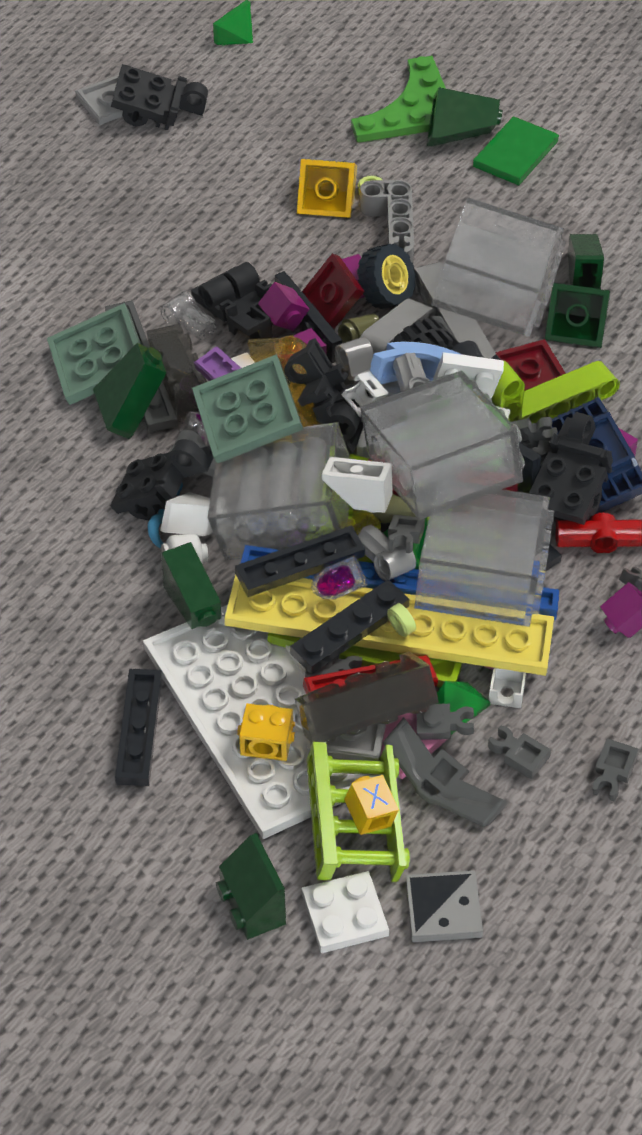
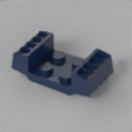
(626, 476)

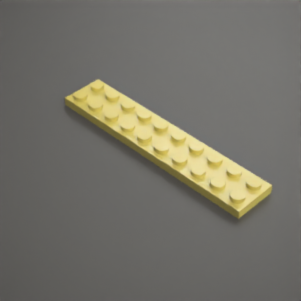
(443, 636)

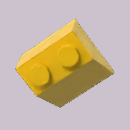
(326, 188)

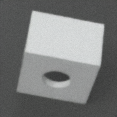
(359, 393)
(507, 679)

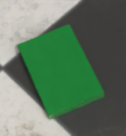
(515, 150)

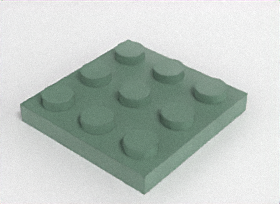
(91, 350)
(247, 409)

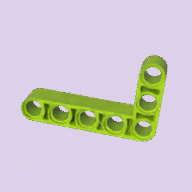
(554, 395)

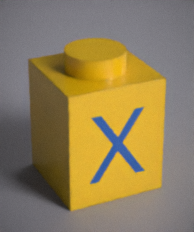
(371, 804)

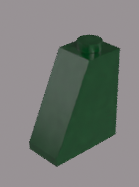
(461, 116)
(585, 260)
(130, 389)
(190, 586)

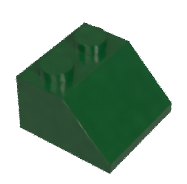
(577, 315)
(252, 889)

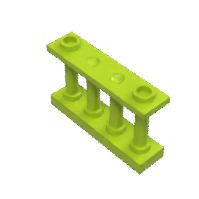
(327, 826)

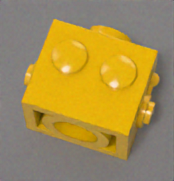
(266, 732)

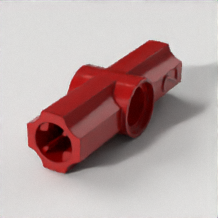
(599, 533)

